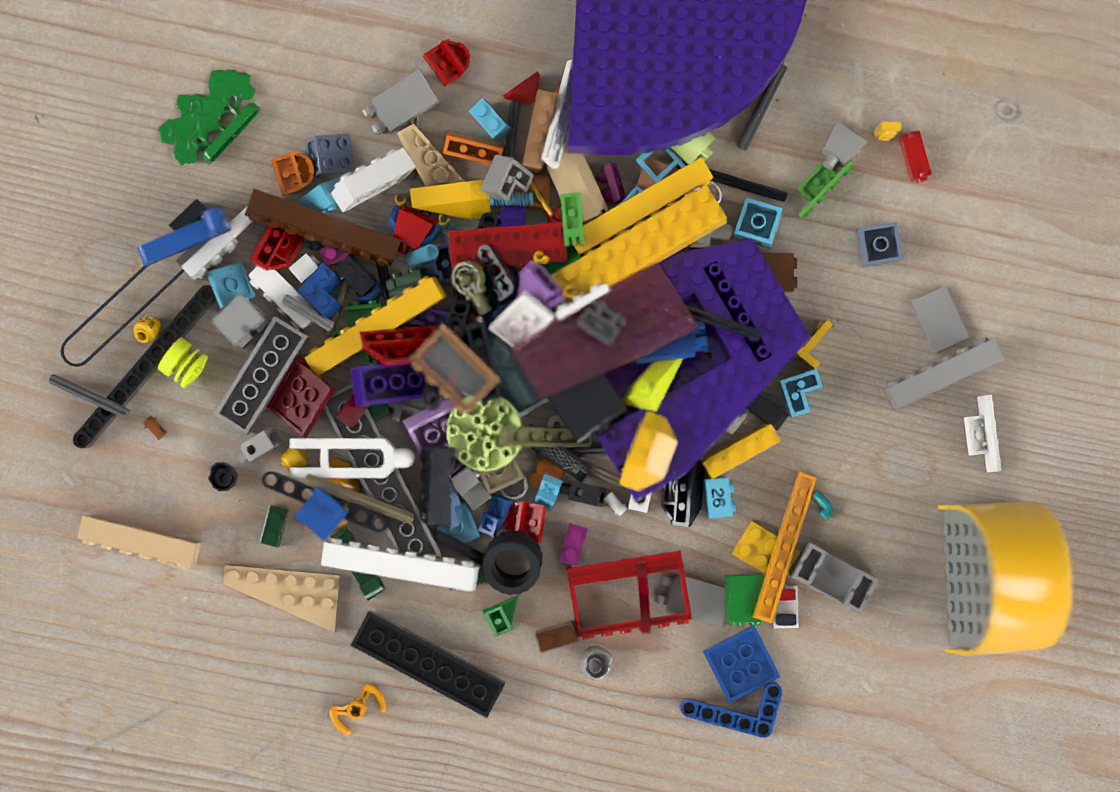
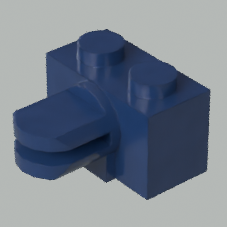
(440, 266)

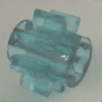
(450, 226)

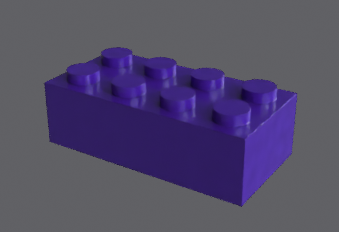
(387, 384)

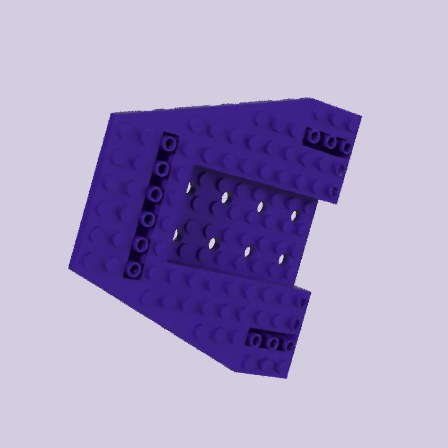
(711, 394)

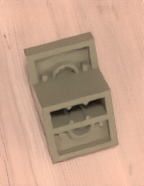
(501, 477)

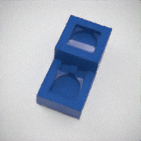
(495, 517)

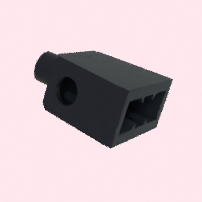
(591, 494)

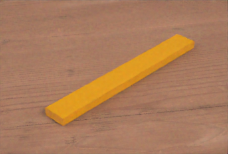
(784, 547)

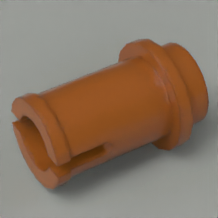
(154, 427)

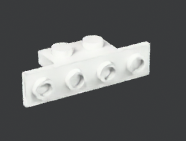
(982, 434)

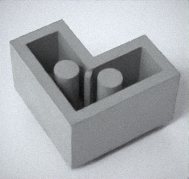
(504, 177)
(471, 488)

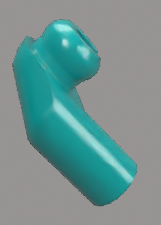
(825, 503)

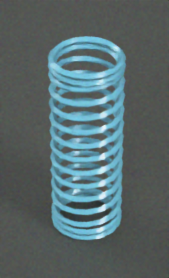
(493, 201)
(422, 257)

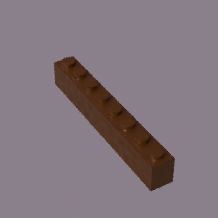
(322, 228)

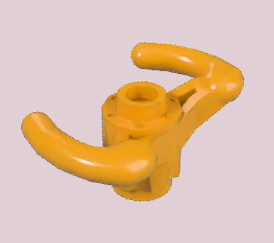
(356, 708)

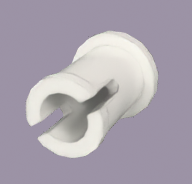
(615, 504)

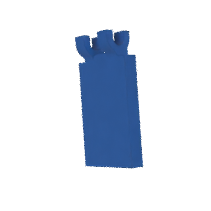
(680, 348)

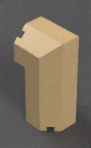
(575, 176)

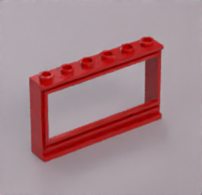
(623, 569)

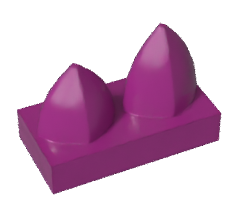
(610, 175)

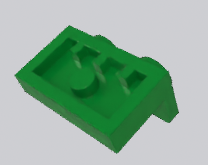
(356, 311)

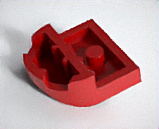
(448, 60)
(527, 519)

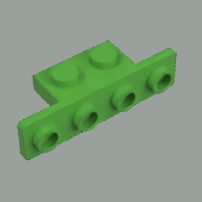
(818, 183)

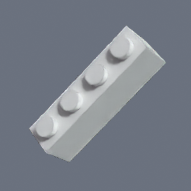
(275, 290)

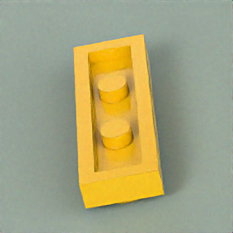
(887, 130)

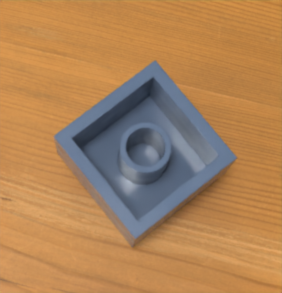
(879, 244)

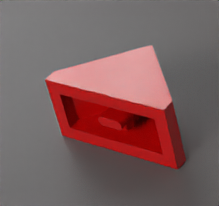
(525, 91)

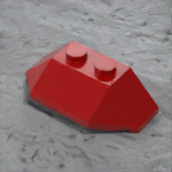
(276, 248)
(395, 345)

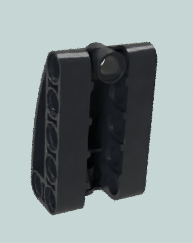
(588, 407)

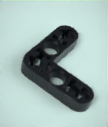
(500, 285)

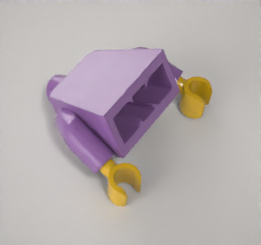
(541, 285)

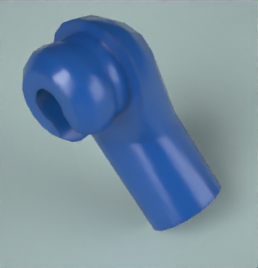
(374, 294)

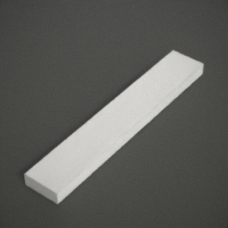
(560, 121)

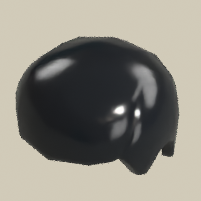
(222, 476)

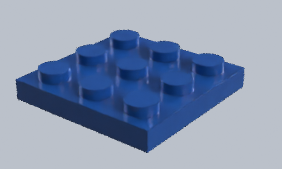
(741, 663)

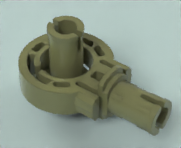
(471, 284)

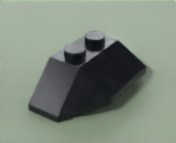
(476, 340)
(684, 496)

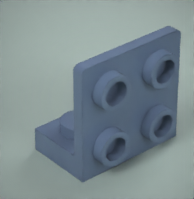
(330, 154)

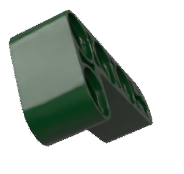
(369, 583)

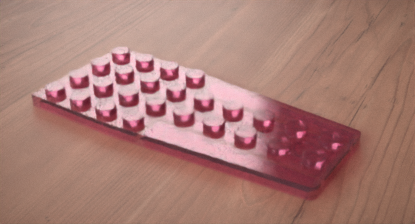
(569, 355)

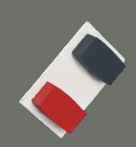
(787, 609)

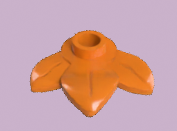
(544, 467)

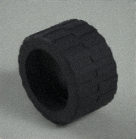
(505, 582)

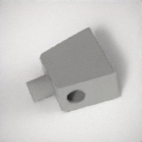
(841, 146)
(263, 443)

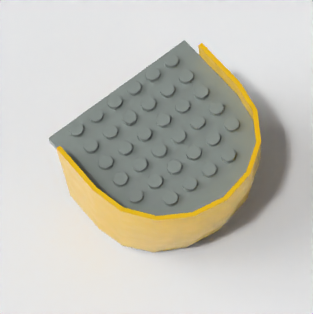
(1005, 577)

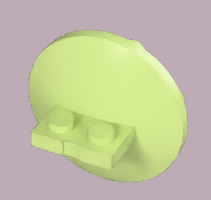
(478, 434)

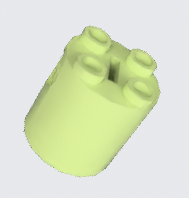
(695, 149)

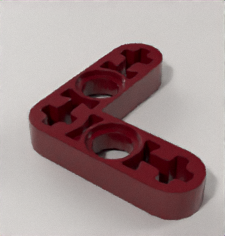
(644, 603)

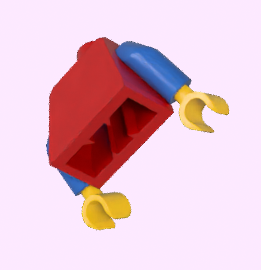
(412, 226)

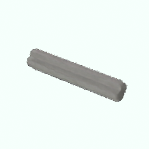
(308, 312)

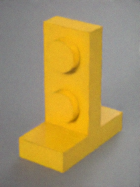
(821, 329)

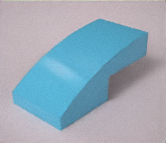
(548, 491)

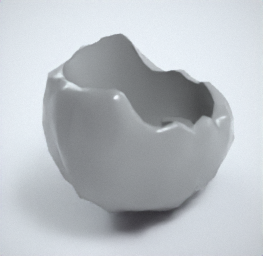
(595, 663)

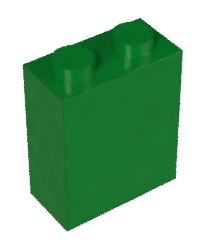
(741, 598)

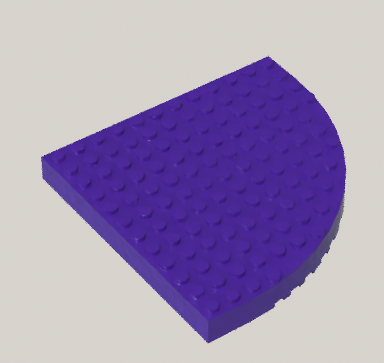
(670, 68)

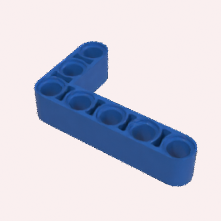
(213, 225)
(754, 721)

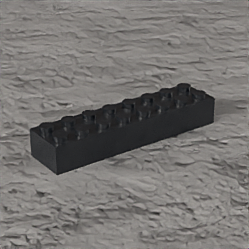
(428, 663)

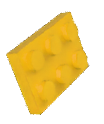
(757, 547)

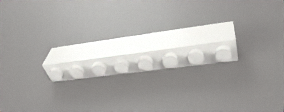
(400, 565)

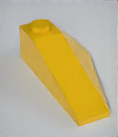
(453, 199)

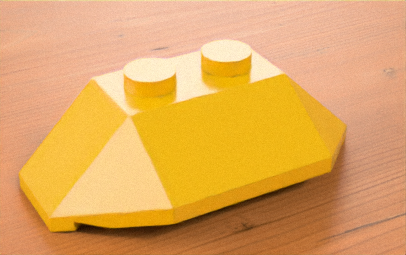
(649, 453)

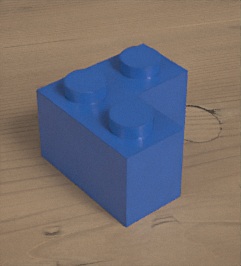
(318, 290)

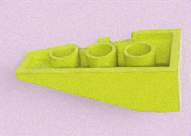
(651, 385)

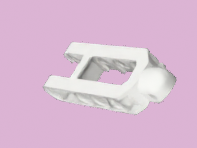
(393, 457)

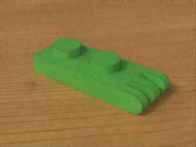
(572, 218)

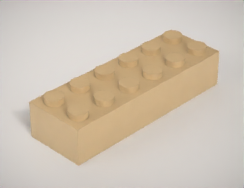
(138, 540)

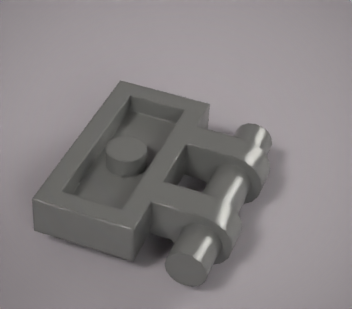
(599, 326)

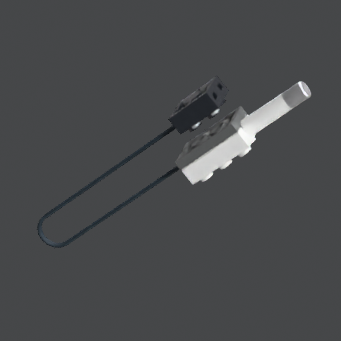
(194, 261)

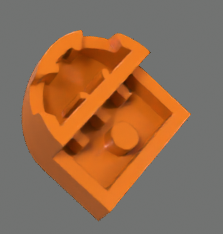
(293, 172)

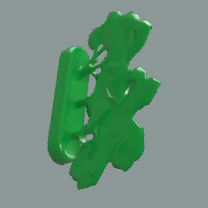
(203, 116)

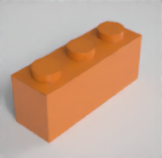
(472, 147)

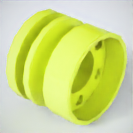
(181, 361)

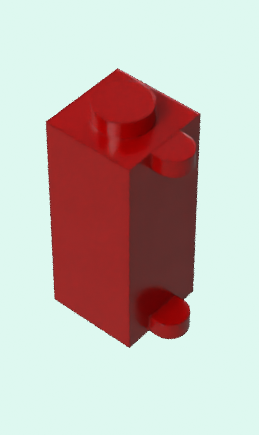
(915, 156)

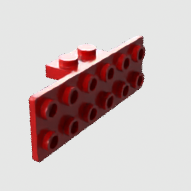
(513, 243)

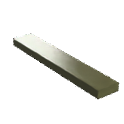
(539, 437)

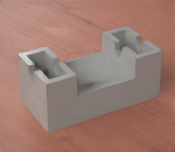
(240, 320)
(834, 577)

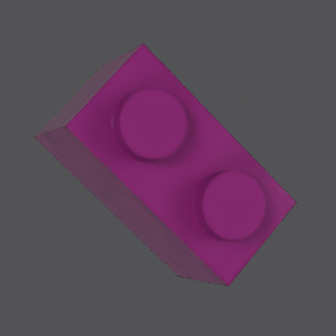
(573, 544)

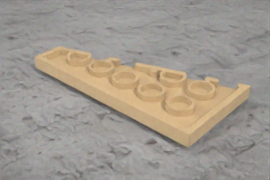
(296, 592)

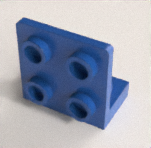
(321, 513)

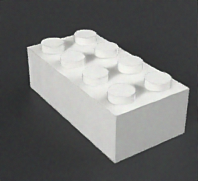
(372, 179)

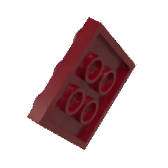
(300, 398)

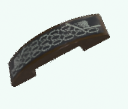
(565, 461)

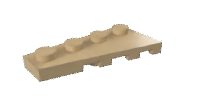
(428, 161)

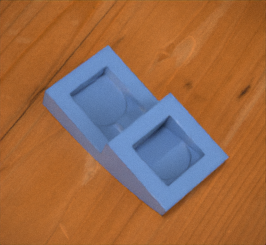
(455, 502)

